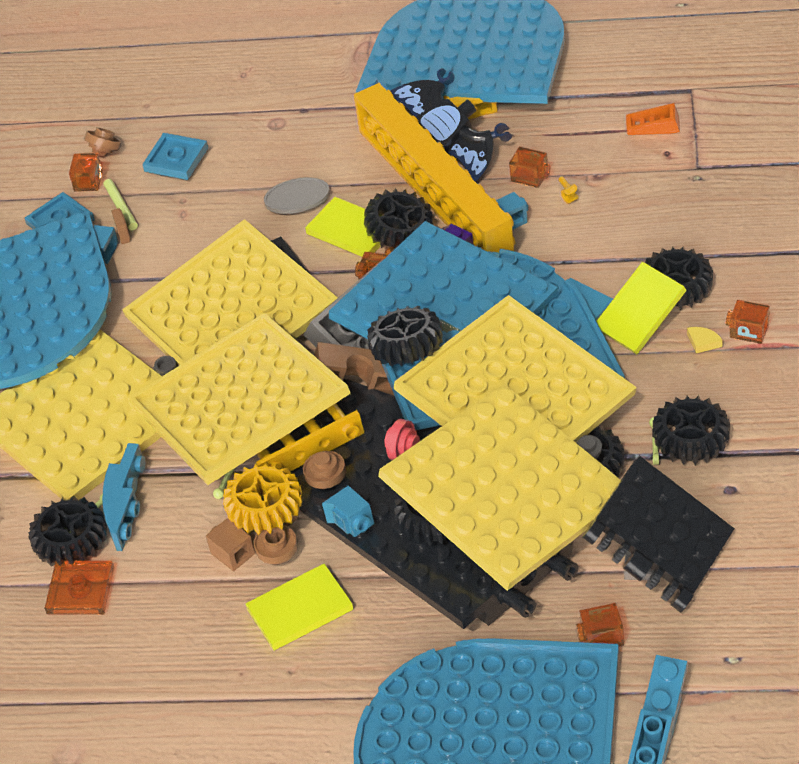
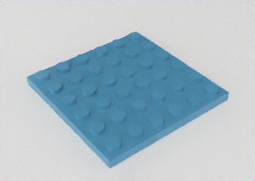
(442, 275)

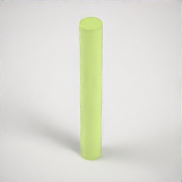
(119, 203)

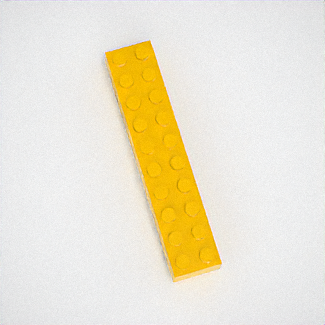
(431, 170)

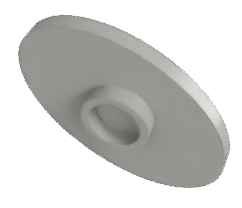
(296, 195)

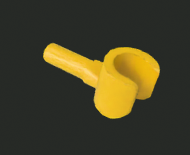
(568, 193)

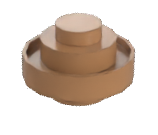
(102, 141)
(324, 469)
(277, 546)

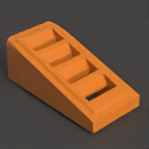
(662, 121)

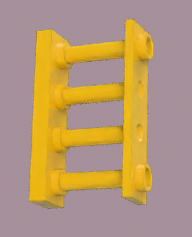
(320, 439)

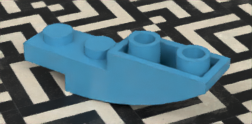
(119, 496)
(659, 712)

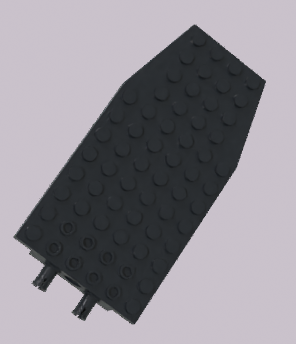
(435, 572)

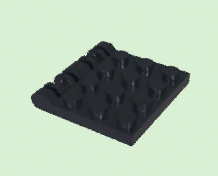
(662, 530)

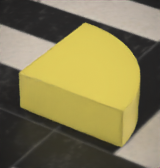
(703, 339)

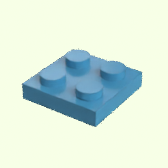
(175, 156)

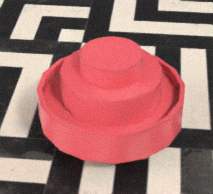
(400, 438)

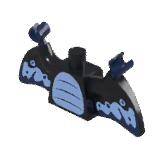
(451, 123)

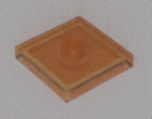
(79, 587)

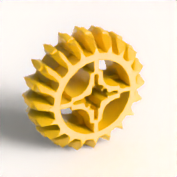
(245, 502)

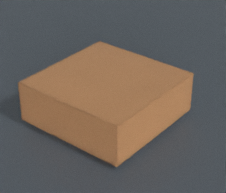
(121, 225)

